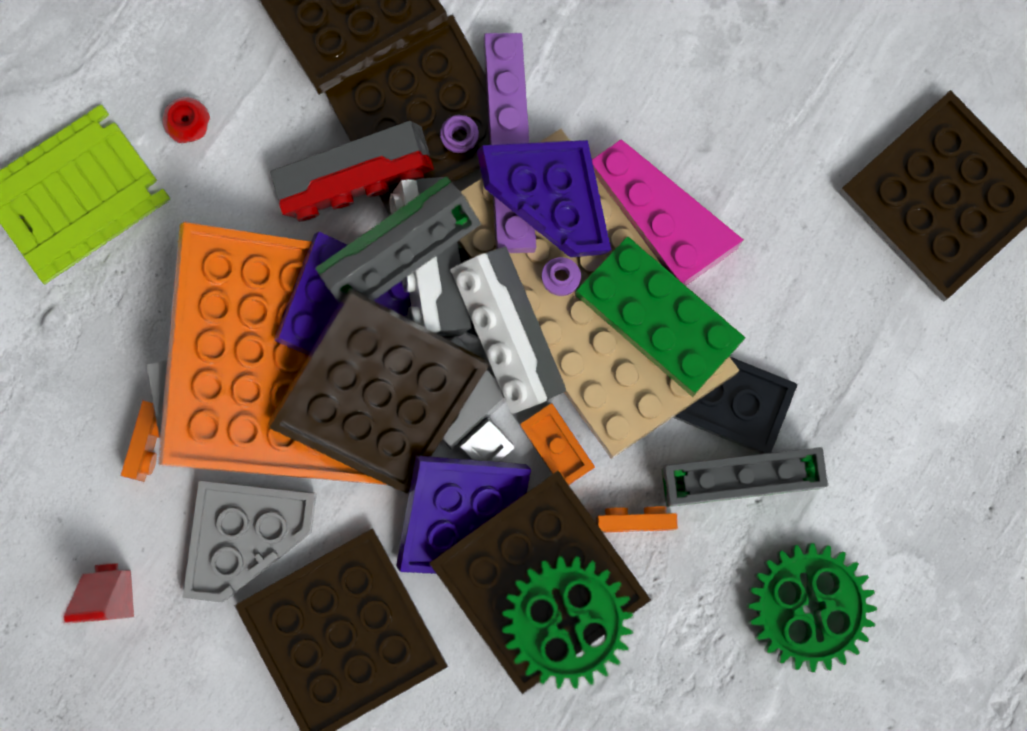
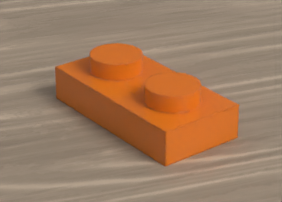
(557, 444)
(140, 455)
(653, 519)

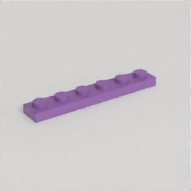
(507, 126)

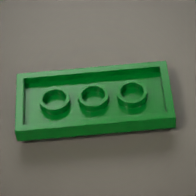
(660, 316)

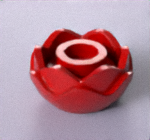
(187, 131)

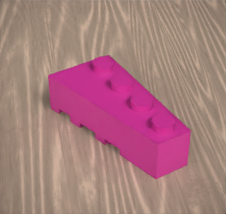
(668, 219)

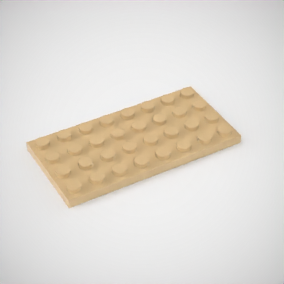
(604, 375)

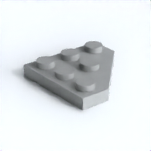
(240, 535)

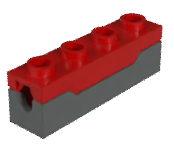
(352, 171)

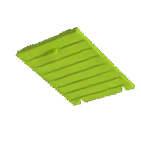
(75, 194)

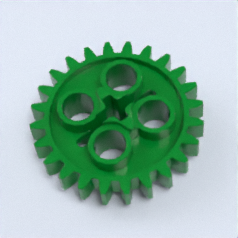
(845, 597)
(601, 608)

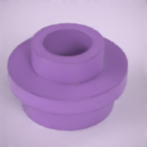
(455, 123)
(557, 287)

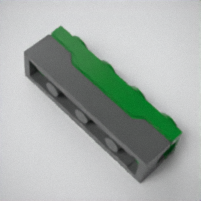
(400, 243)
(744, 477)

